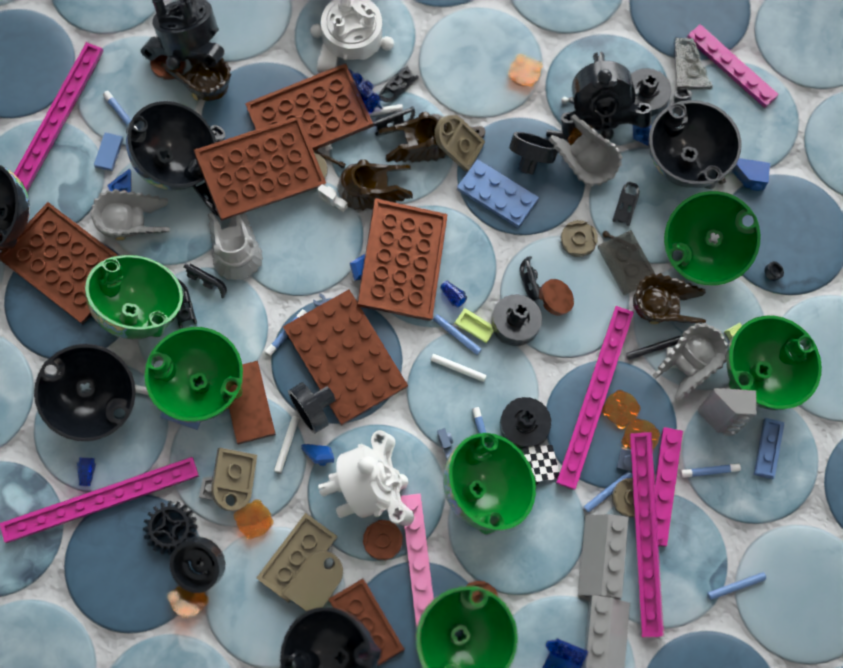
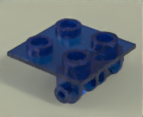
(366, 92)
(564, 655)

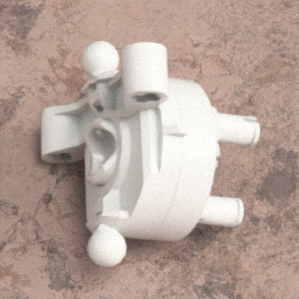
(349, 31)
(370, 482)

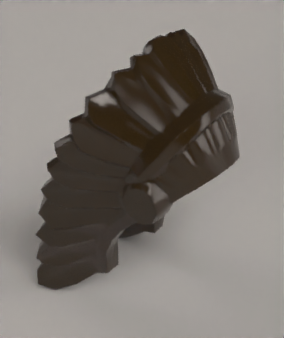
(419, 138)
(366, 181)

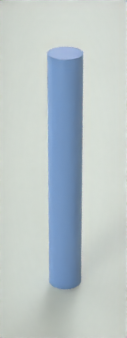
(457, 334)
(605, 494)
(737, 586)

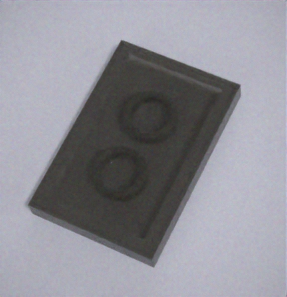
(625, 261)

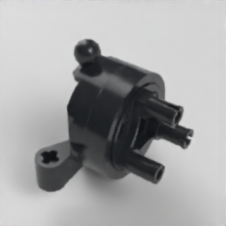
(184, 33)
(605, 98)

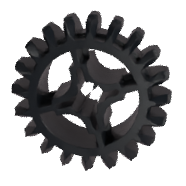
(162, 530)

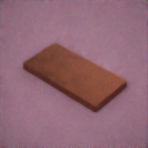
(251, 410)
(362, 604)

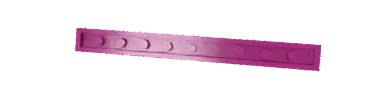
(58, 114)
(594, 398)
(98, 500)
(647, 535)

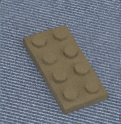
(303, 540)

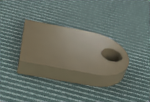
(459, 142)
(234, 477)
(313, 582)

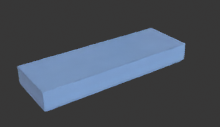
(769, 448)

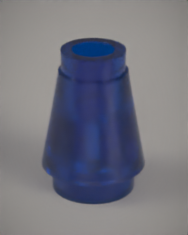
(453, 294)
(85, 470)

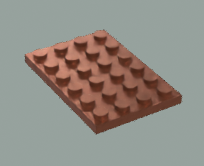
(325, 104)
(259, 168)
(57, 259)
(402, 260)
(345, 356)

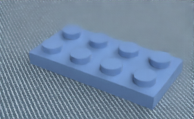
(497, 193)

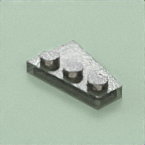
(688, 66)

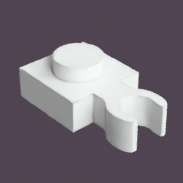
(329, 195)

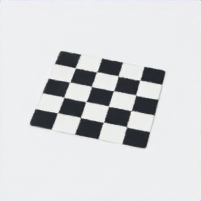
(542, 462)

